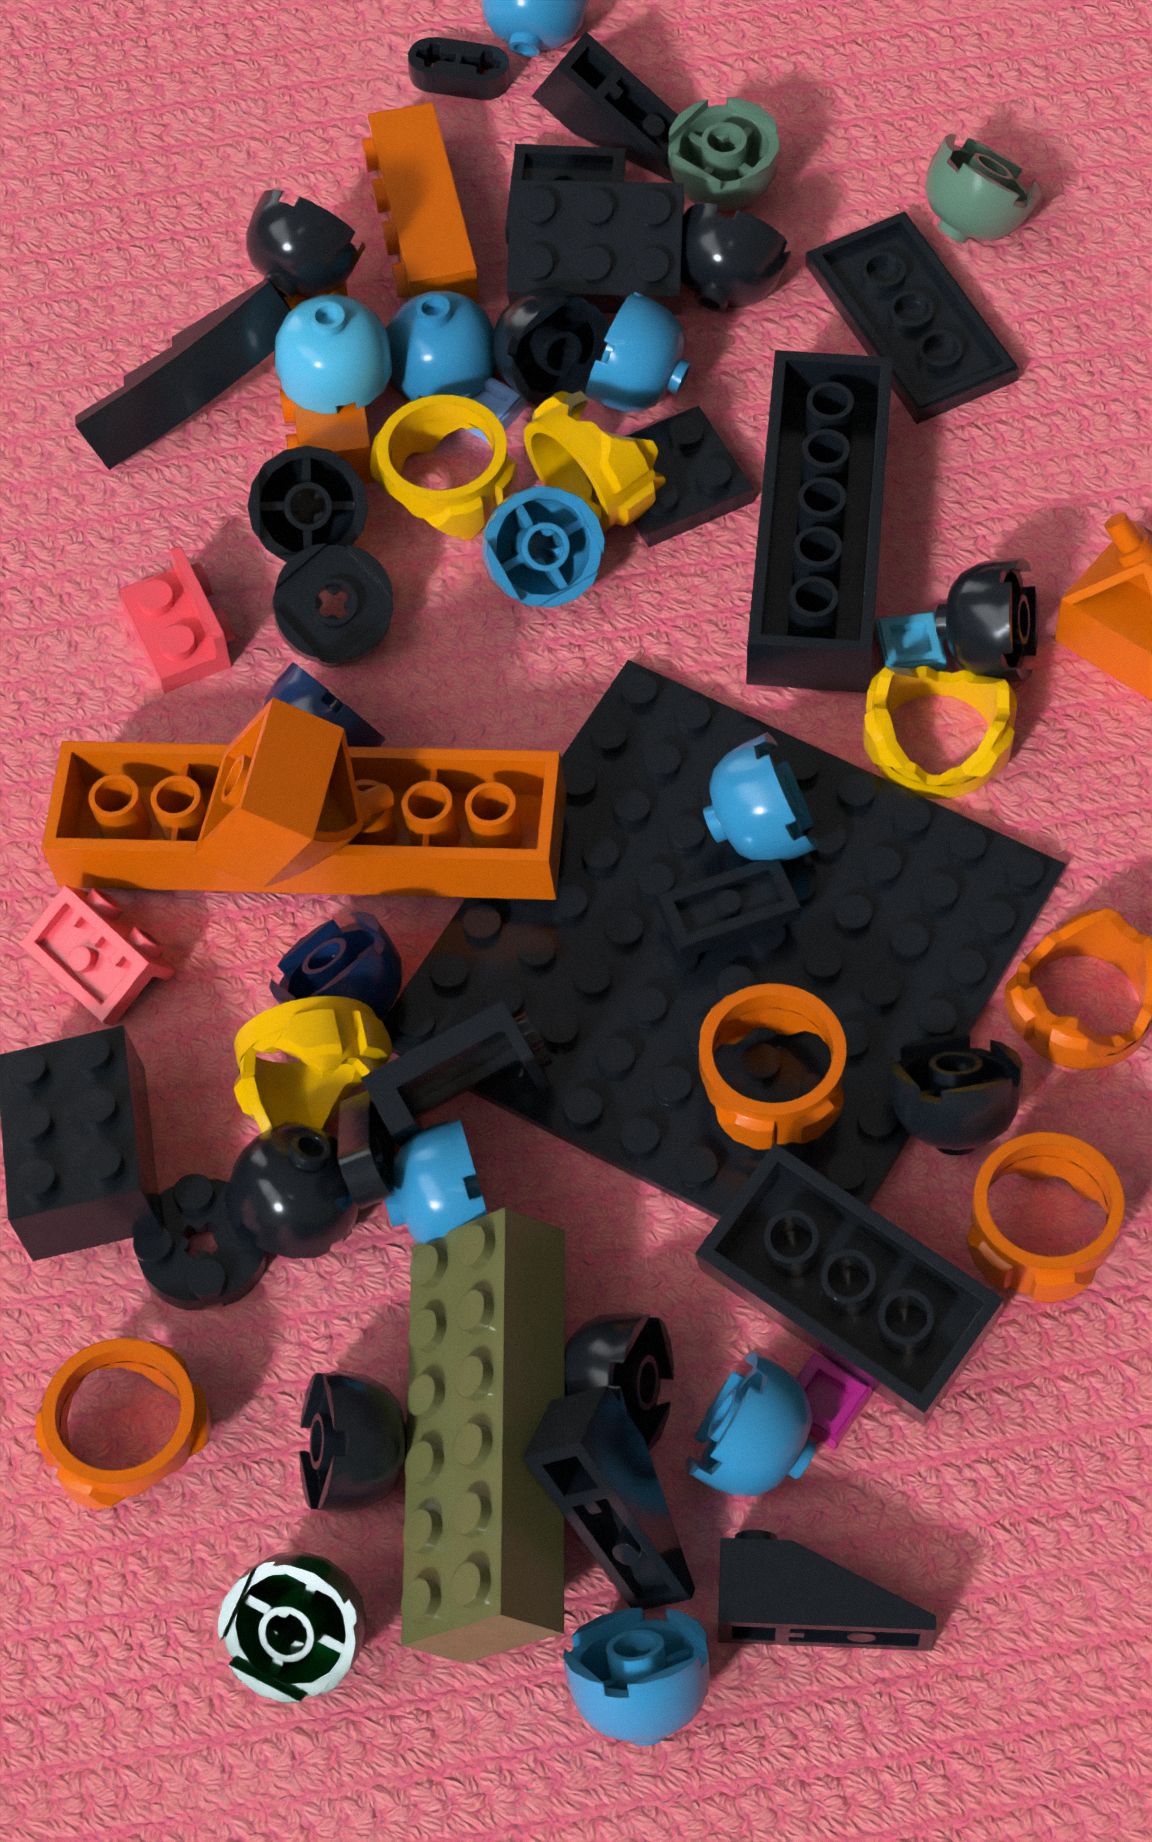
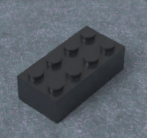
(849, 1283)

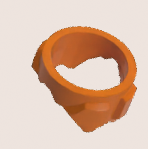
(786, 1012)
(1066, 1038)
(1041, 1157)
(161, 1365)

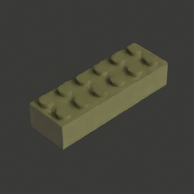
(480, 1375)

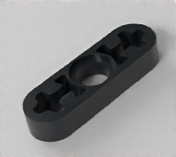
(365, 1151)

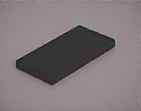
(913, 310)

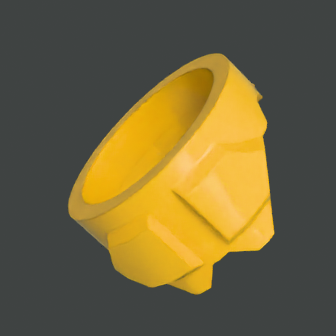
(419, 429)
(573, 450)
(988, 695)
(332, 1038)

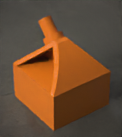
(1110, 607)
(284, 798)

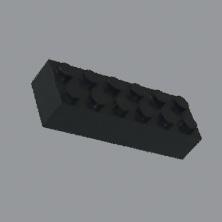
(820, 522)

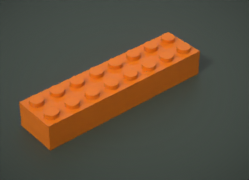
(456, 827)

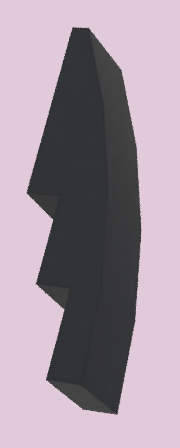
(185, 376)

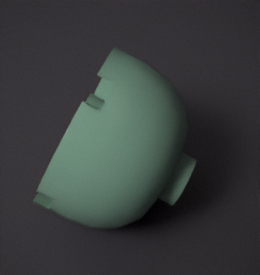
(724, 153)
(977, 191)

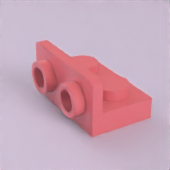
(177, 623)
(95, 951)

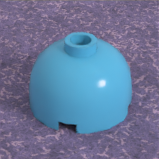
(332, 354)

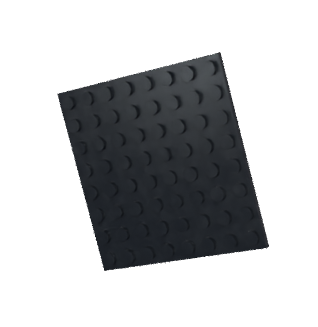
(896, 933)

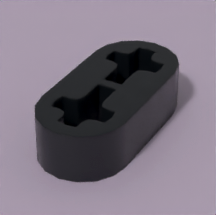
(459, 68)

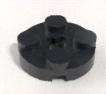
(298, 604)
(208, 1278)

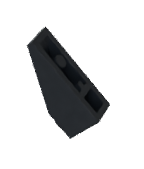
(609, 106)
(610, 1494)
(798, 1598)

